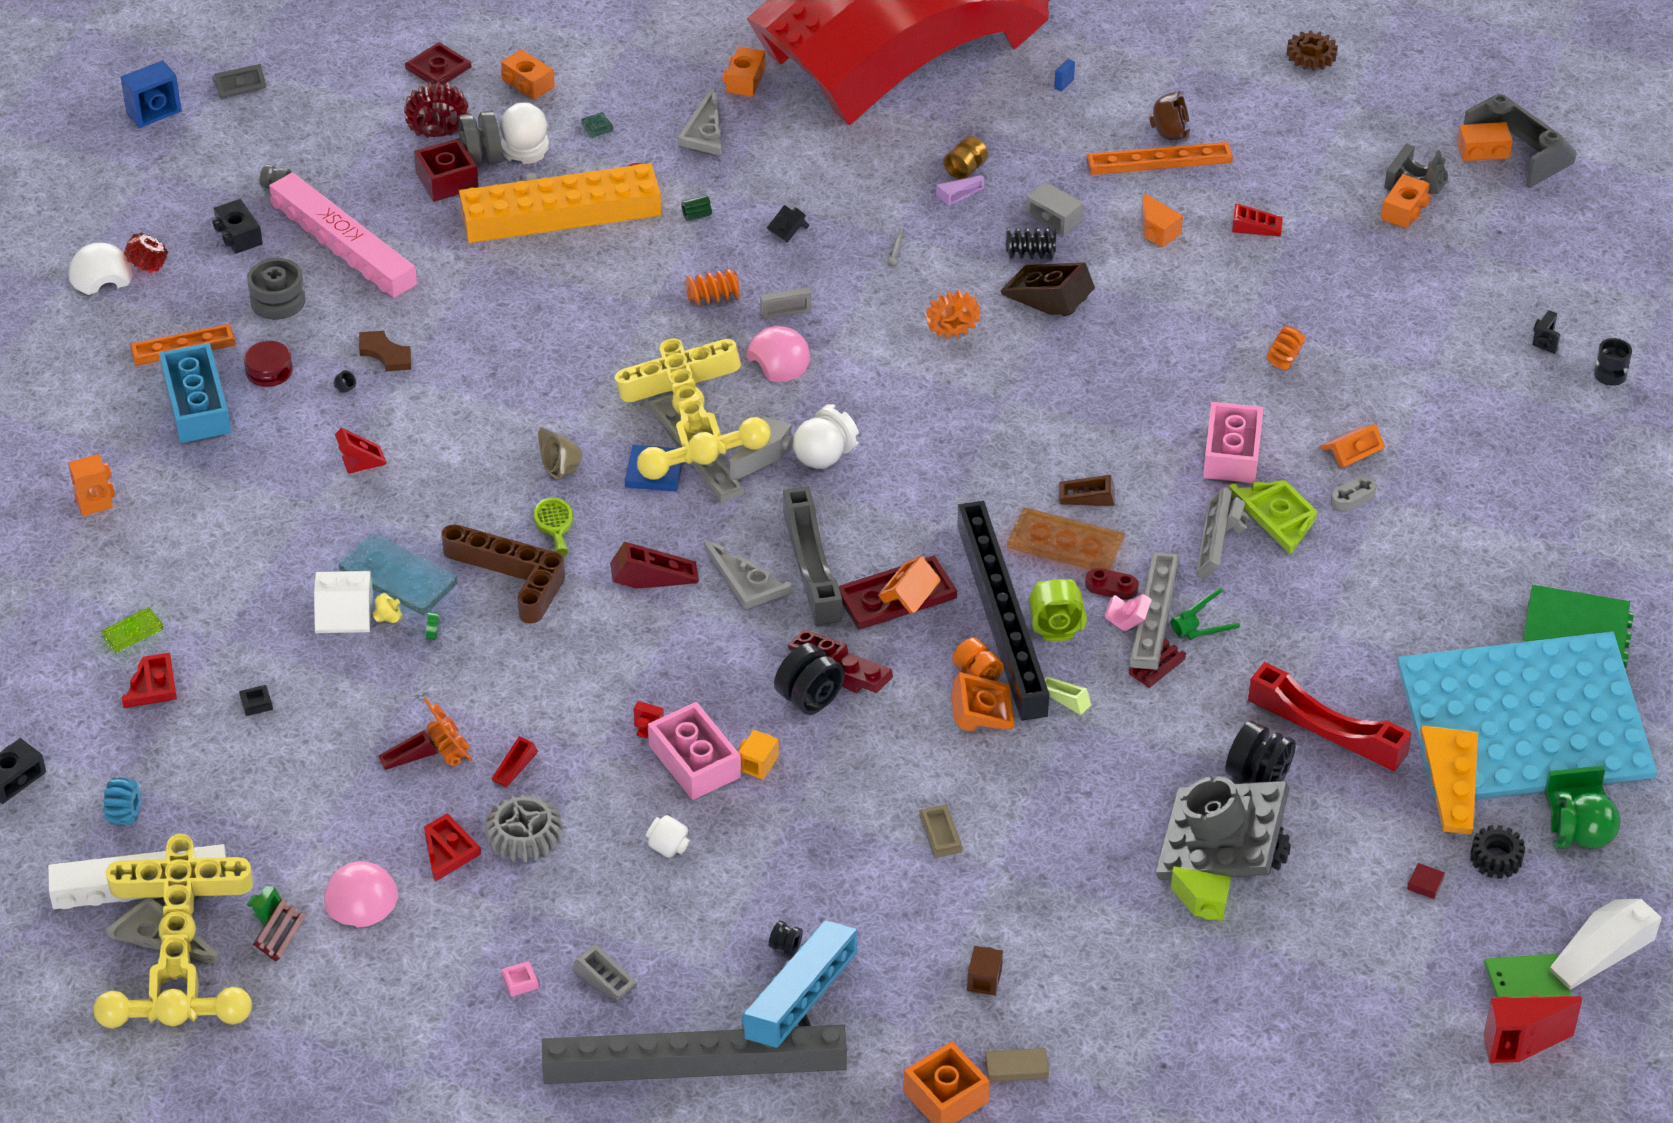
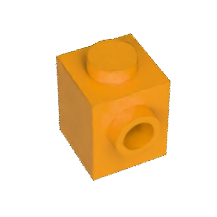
(758, 754)

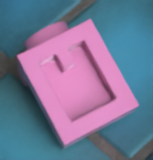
(1127, 614)

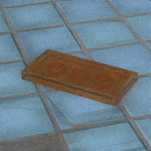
(1065, 540)

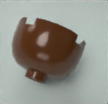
(1170, 116)

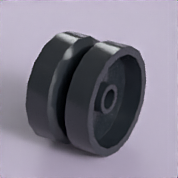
(809, 678)

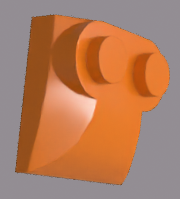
(981, 703)

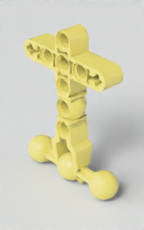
(679, 373)
(173, 1005)

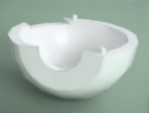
(98, 265)

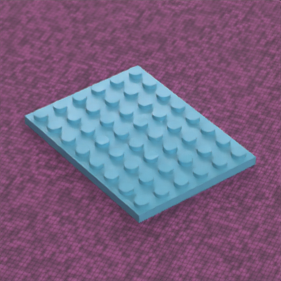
(1533, 710)

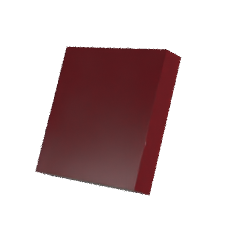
(438, 64)

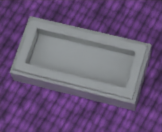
(785, 303)

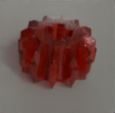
(145, 252)

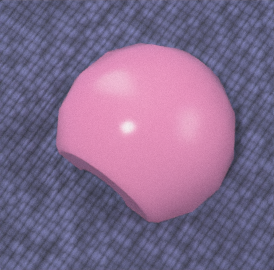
(780, 353)
(360, 894)

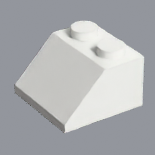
(343, 602)

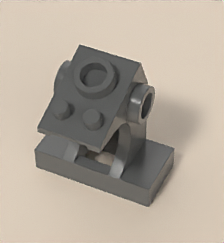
(1405, 164)

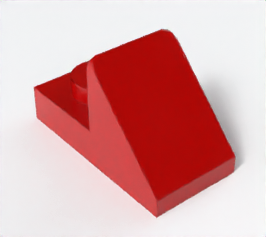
(358, 452)

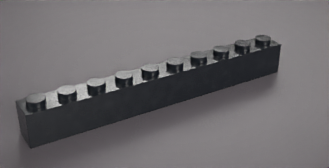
(1003, 611)

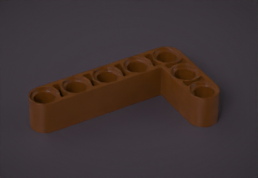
(538, 566)

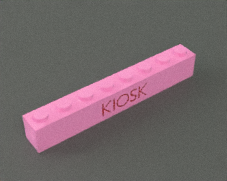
(343, 235)

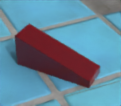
(410, 750)

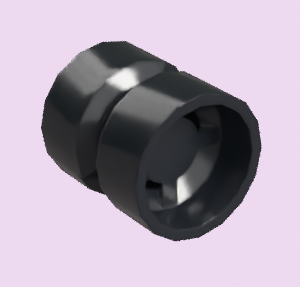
(1613, 361)

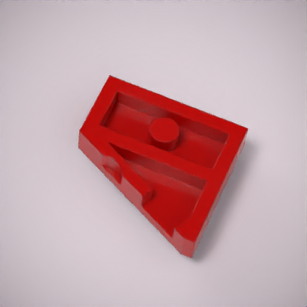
(151, 682)
(448, 846)

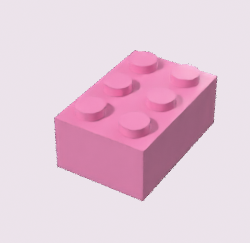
(1233, 442)
(694, 750)

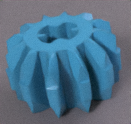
(122, 801)

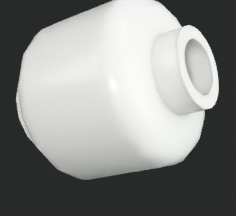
(668, 836)

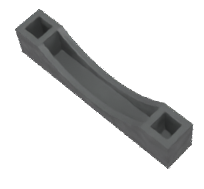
(818, 581)

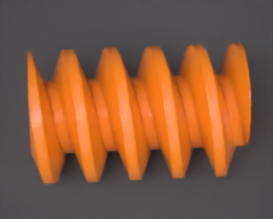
(712, 286)

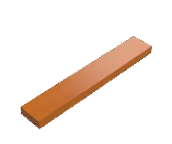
(1159, 158)

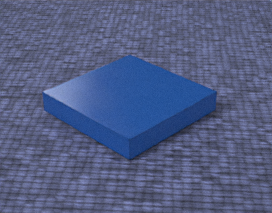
(635, 479)

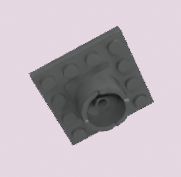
(1223, 828)

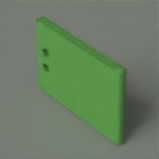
(1524, 976)

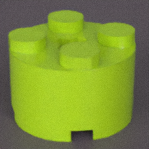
(1057, 609)

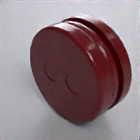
(268, 363)

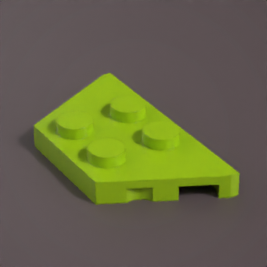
(1278, 510)

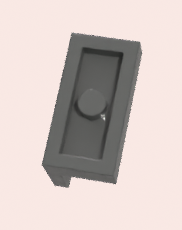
(239, 80)

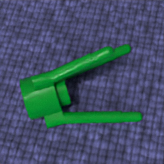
(1187, 621)

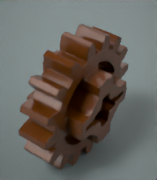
(1312, 50)

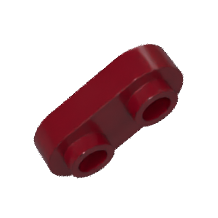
(1111, 583)

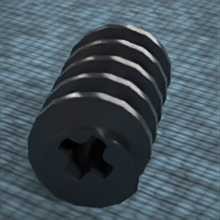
(1030, 243)

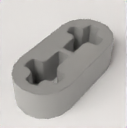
(1354, 495)

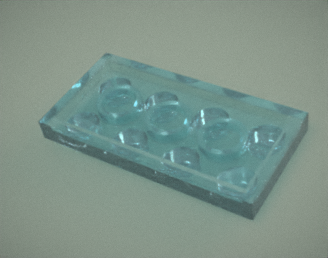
(400, 573)

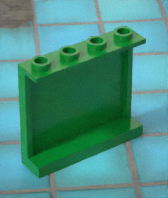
(1570, 613)

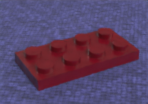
(867, 608)

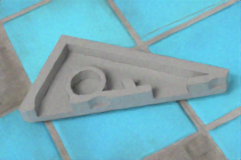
(703, 128)
(747, 581)
(141, 928)

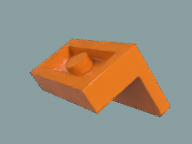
(1355, 445)
(911, 584)

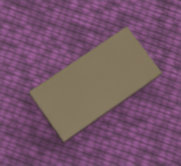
(940, 831)
(1017, 1065)

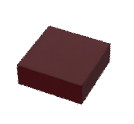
(1426, 881)

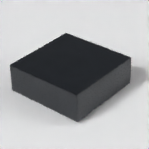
(255, 700)

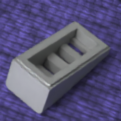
(590, 975)

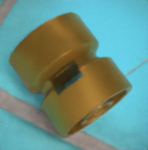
(965, 157)

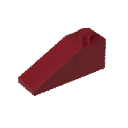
(650, 568)

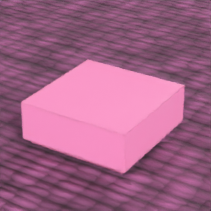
(519, 978)

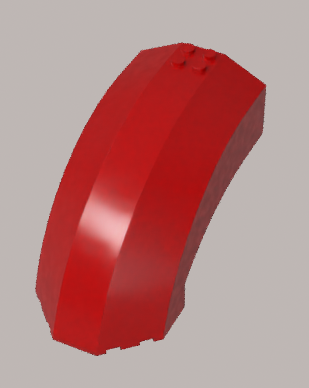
(871, 45)

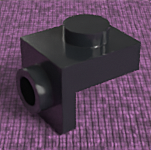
(787, 223)
(1544, 333)

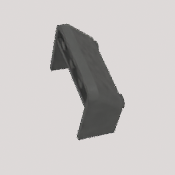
(1553, 149)

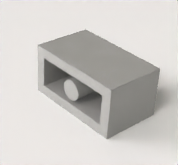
(1054, 208)

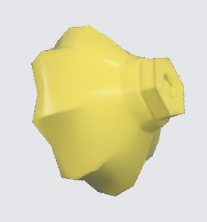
(387, 609)

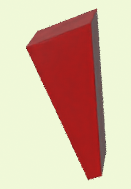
(515, 761)

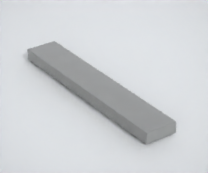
(715, 474)
(1152, 630)

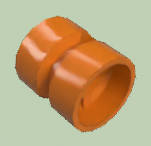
(975, 659)

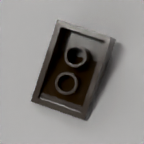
(1051, 287)

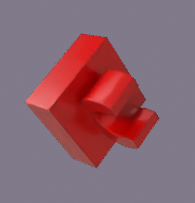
(645, 714)

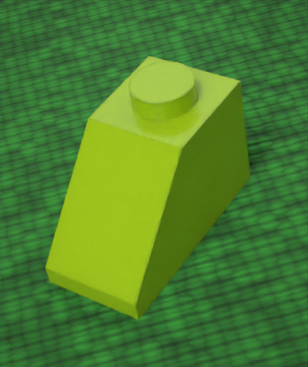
(1202, 892)

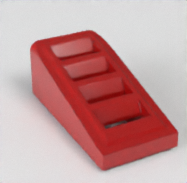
(1248, 221)

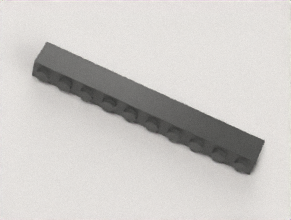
(690, 1055)

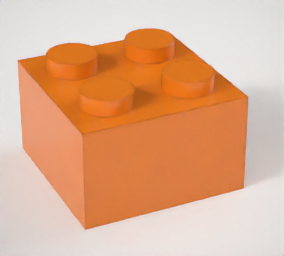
(946, 1085)

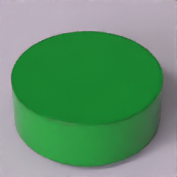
(432, 625)

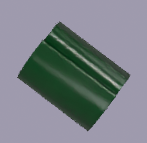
(696, 207)

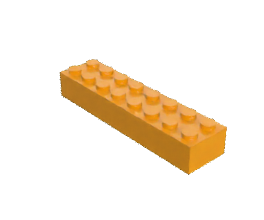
(560, 202)

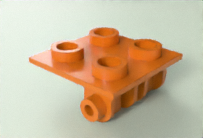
(445, 736)

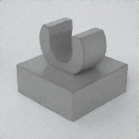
(1236, 517)

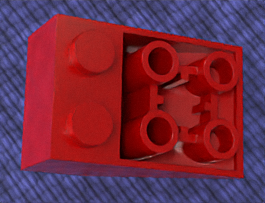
(1528, 1025)

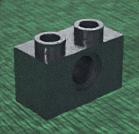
(237, 226)
(19, 768)

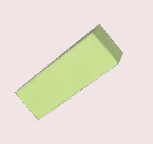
(1069, 695)

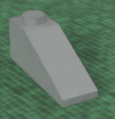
(748, 461)

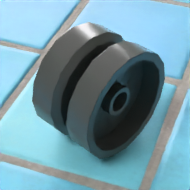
(481, 138)
(276, 288)

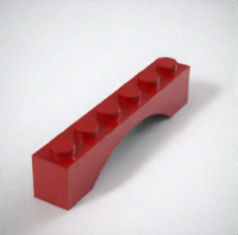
(1375, 740)

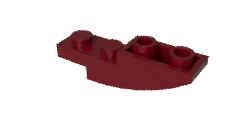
(858, 671)

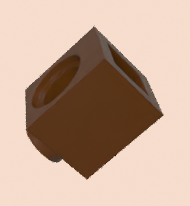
(985, 970)

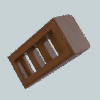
(1102, 494)

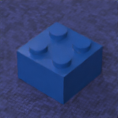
(151, 94)

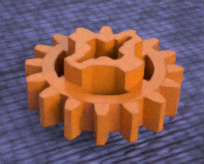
(953, 314)

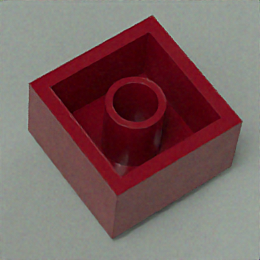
(446, 169)

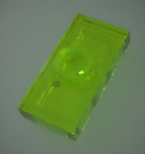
(132, 630)

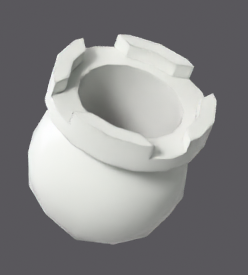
(524, 133)
(825, 438)

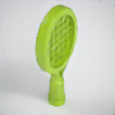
(555, 530)

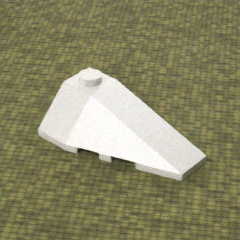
(1606, 939)

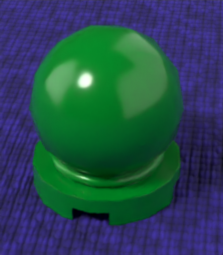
(1587, 820)

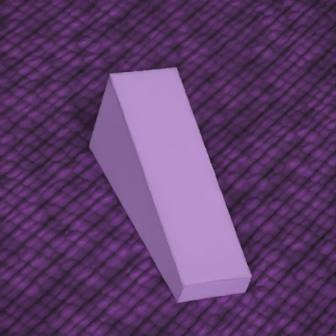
(957, 190)

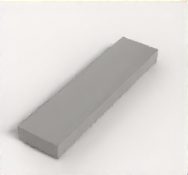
(1213, 533)

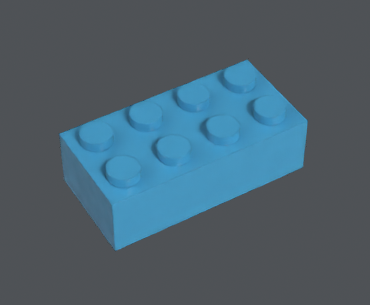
(195, 392)

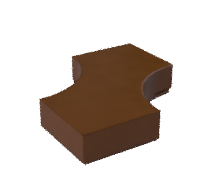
(380, 347)

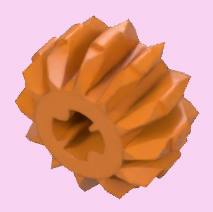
(1286, 347)

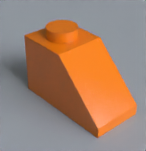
(1159, 221)

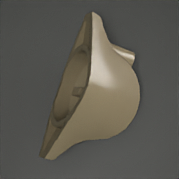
(558, 453)

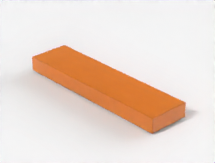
(148, 351)

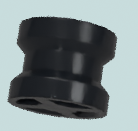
(785, 938)

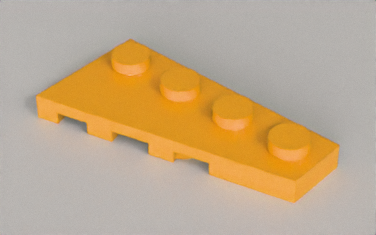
(1453, 775)

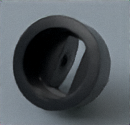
(348, 384)

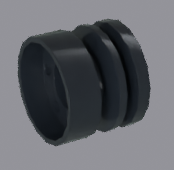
(1259, 755)

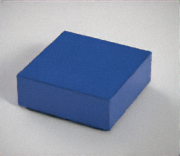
(1064, 75)

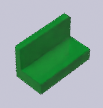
(1575, 781)

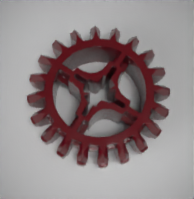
(431, 107)

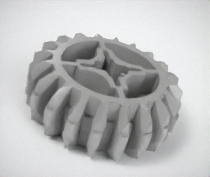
(523, 827)

